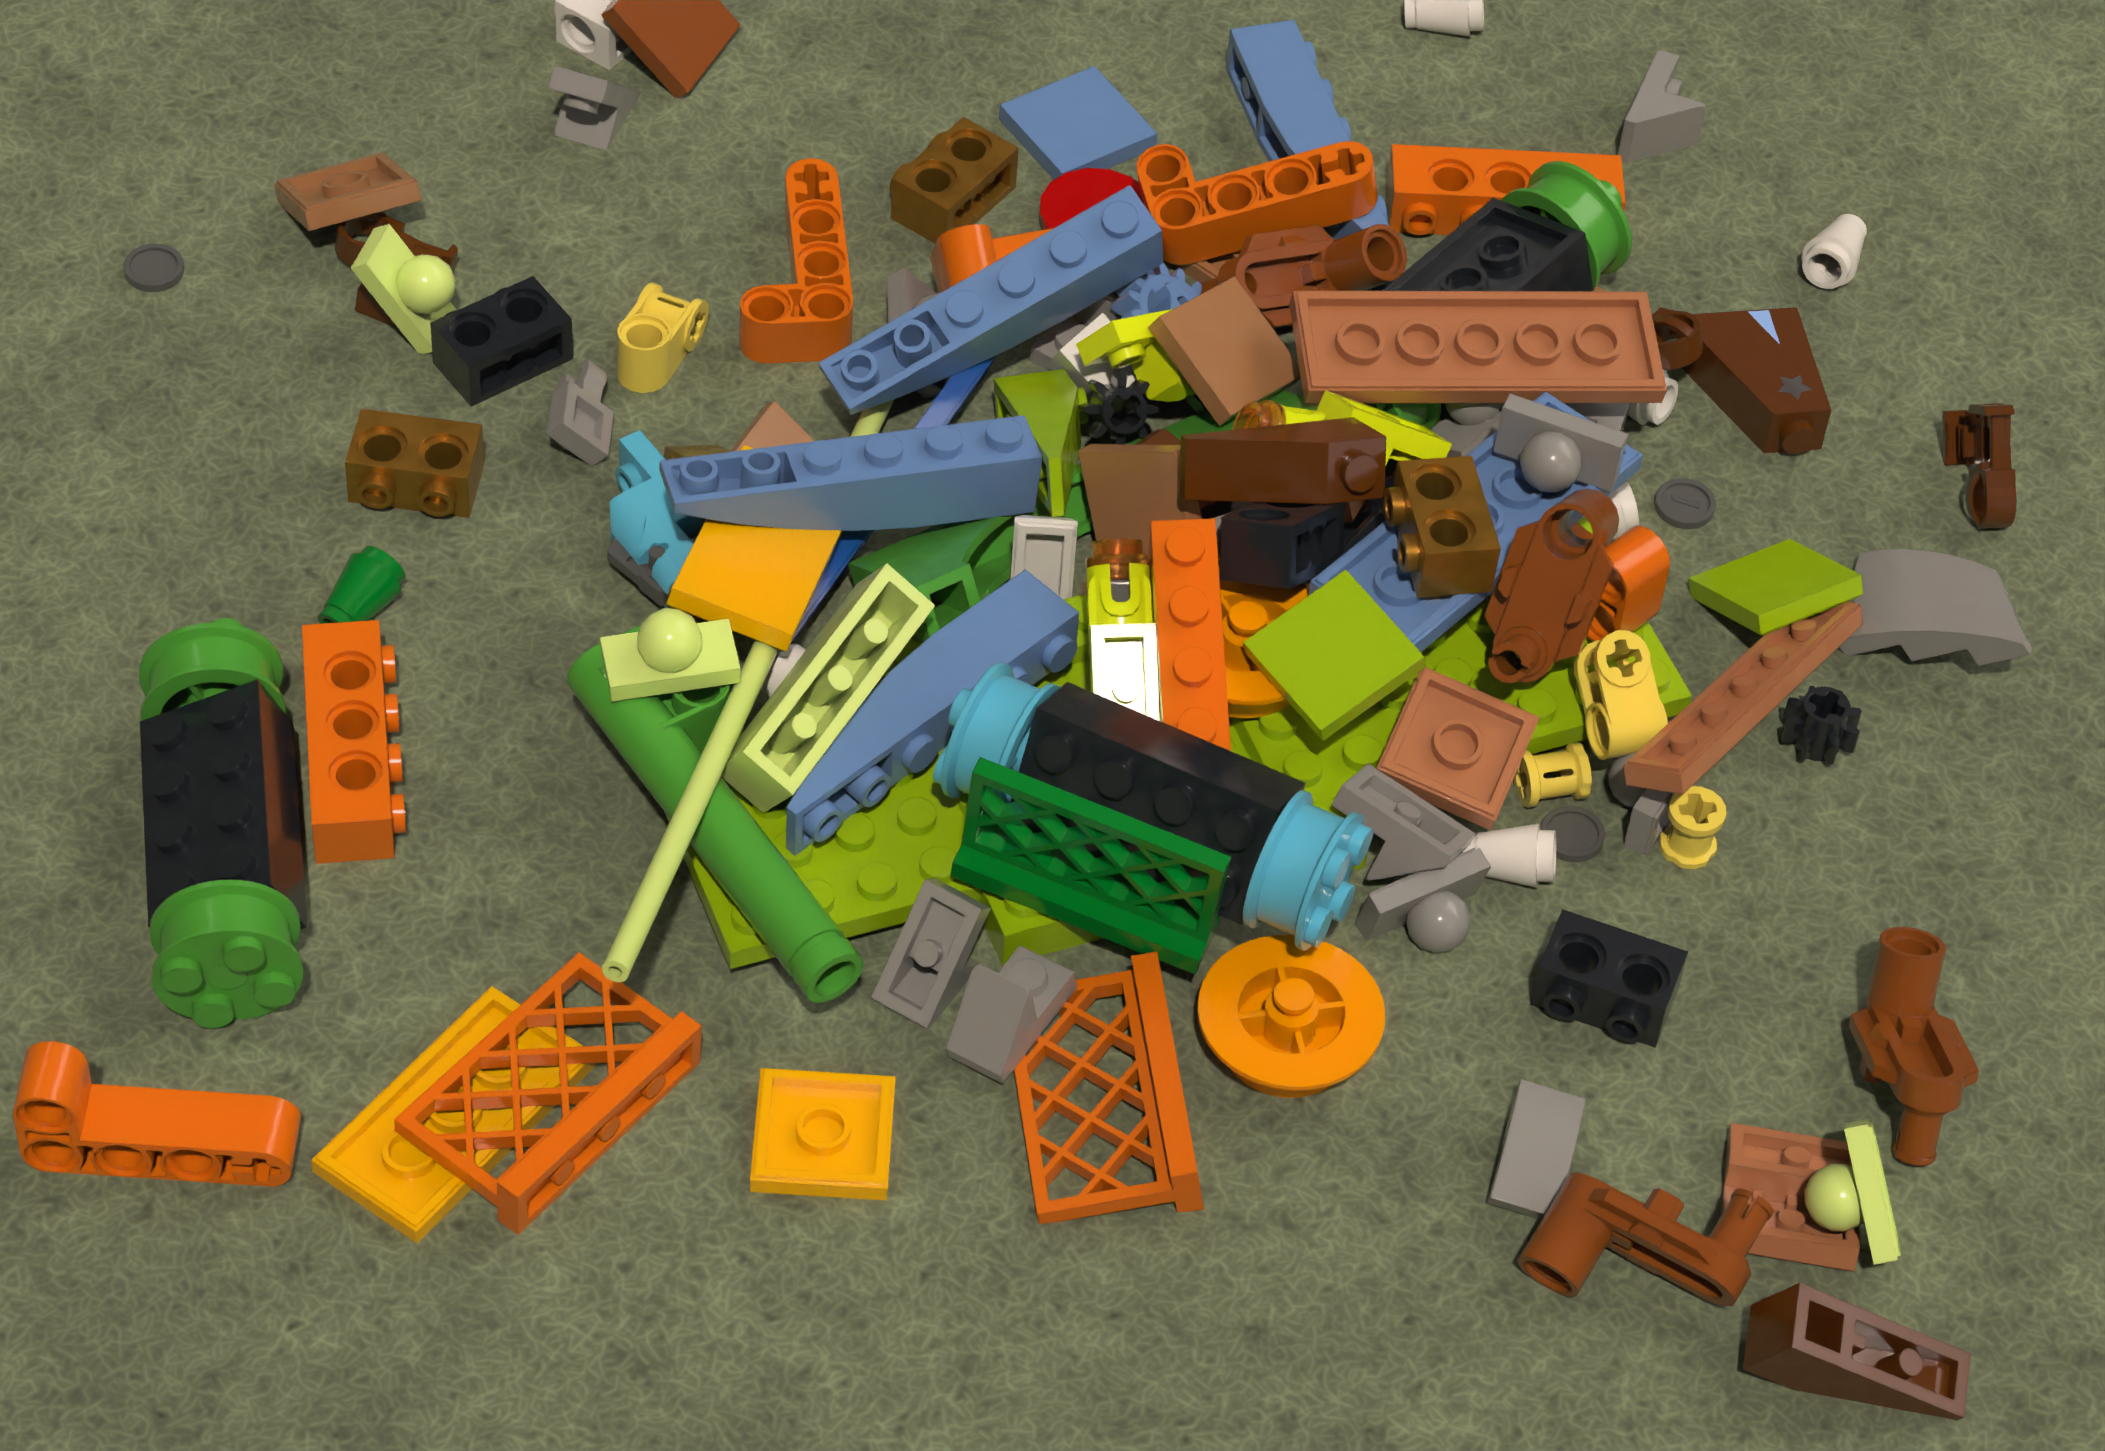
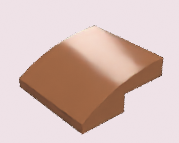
(1778, 1170)

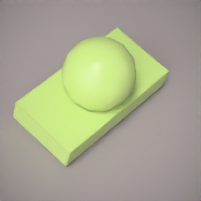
(405, 285)
(669, 656)
(1845, 1196)

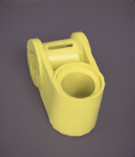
(657, 338)
(1618, 701)

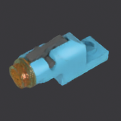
(645, 532)

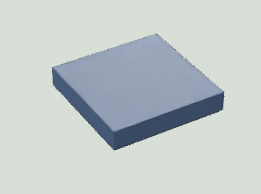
(1077, 124)

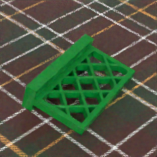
(1065, 881)

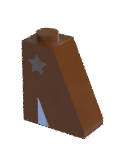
(1763, 377)

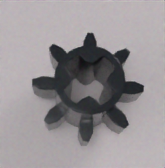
(1102, 410)
(1821, 724)

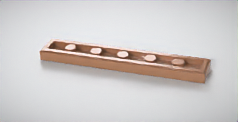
(1739, 700)

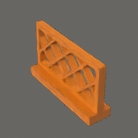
(1160, 1100)
(583, 1133)

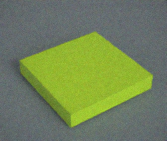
(1776, 586)
(1334, 654)

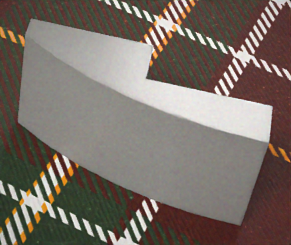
(1536, 1149)

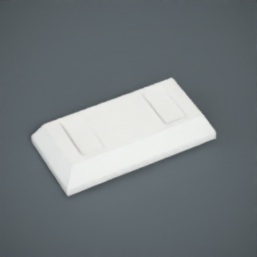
(1046, 550)

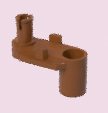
(1311, 261)
(1550, 588)
(1910, 1042)
(1597, 1216)

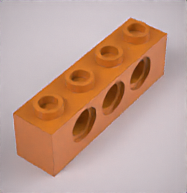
(1444, 186)
(348, 742)

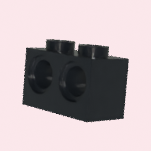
(502, 340)
(1279, 542)
(1608, 979)

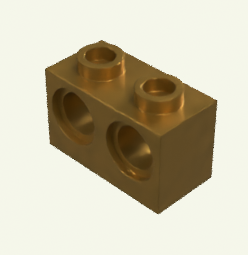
(953, 180)
(414, 463)
(1443, 526)

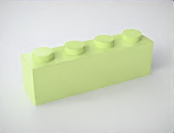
(825, 688)

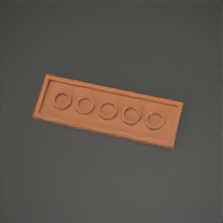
(1477, 346)

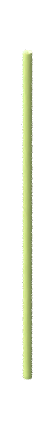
(702, 784)

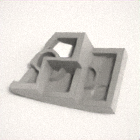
(1934, 607)

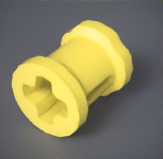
(1573, 781)
(1694, 821)

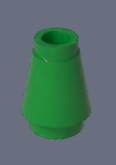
(363, 587)

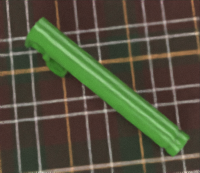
(662, 745)

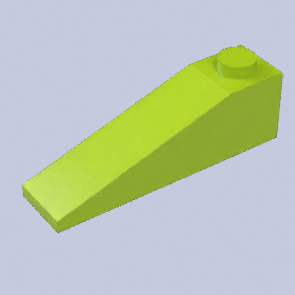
(1053, 416)

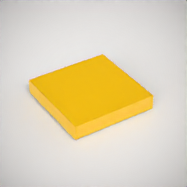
(823, 1134)

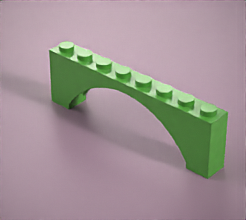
(971, 559)

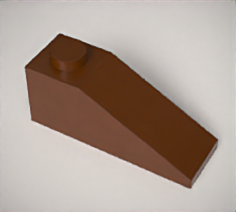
(1285, 463)
(1853, 1354)

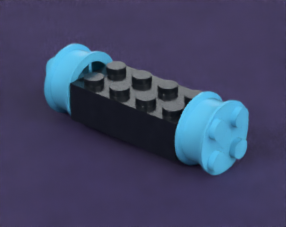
(1285, 852)

